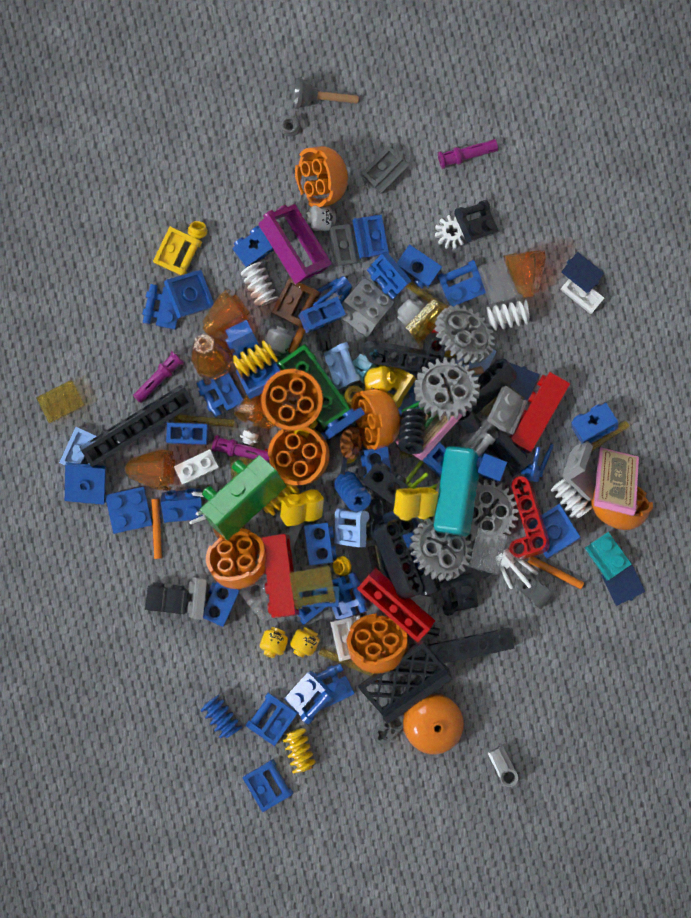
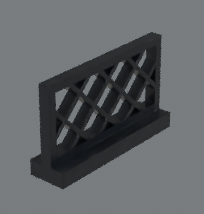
(412, 695)

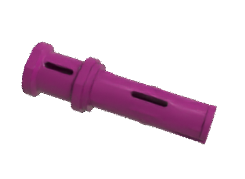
(458, 155)
(165, 370)
(234, 448)

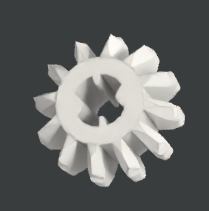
(447, 236)

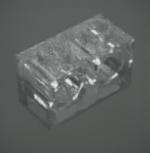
(257, 602)

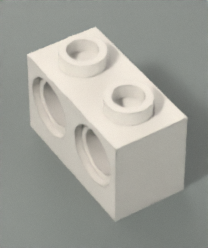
(196, 467)

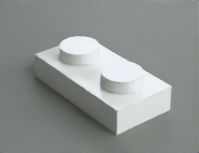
(587, 301)

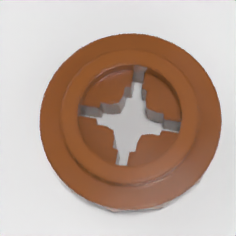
(349, 448)

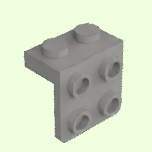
(366, 307)
(579, 473)

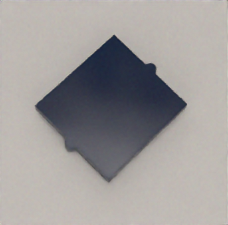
(582, 272)
(524, 381)
(624, 585)

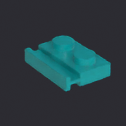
(607, 556)

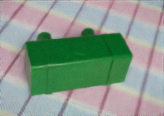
(334, 403)
(242, 496)

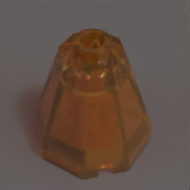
(526, 271)
(224, 314)
(211, 356)
(252, 410)
(153, 469)

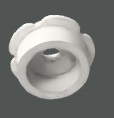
(249, 438)

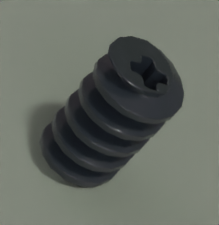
(412, 431)

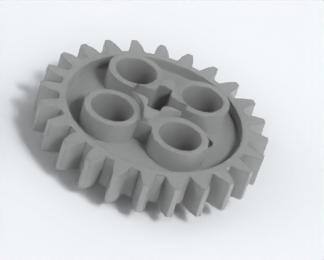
(464, 334)
(464, 384)
(499, 524)
(440, 549)

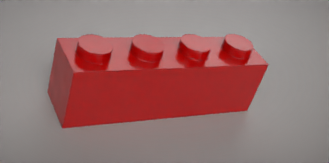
(539, 411)
(278, 585)
(402, 611)

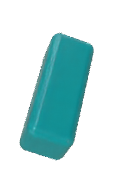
(457, 491)

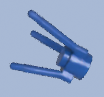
(339, 286)
(533, 472)

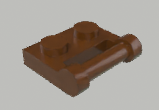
(290, 300)

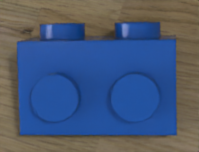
(180, 505)

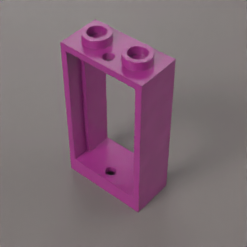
(285, 250)

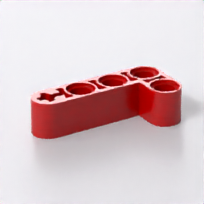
(526, 517)

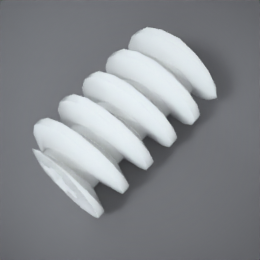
(258, 284)
(509, 315)
(570, 498)

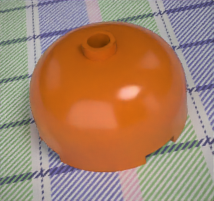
(330, 172)
(290, 384)
(381, 418)
(287, 455)
(625, 521)
(234, 560)
(376, 643)
(425, 715)

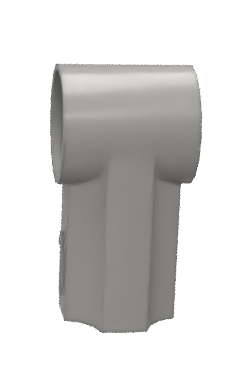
(502, 765)

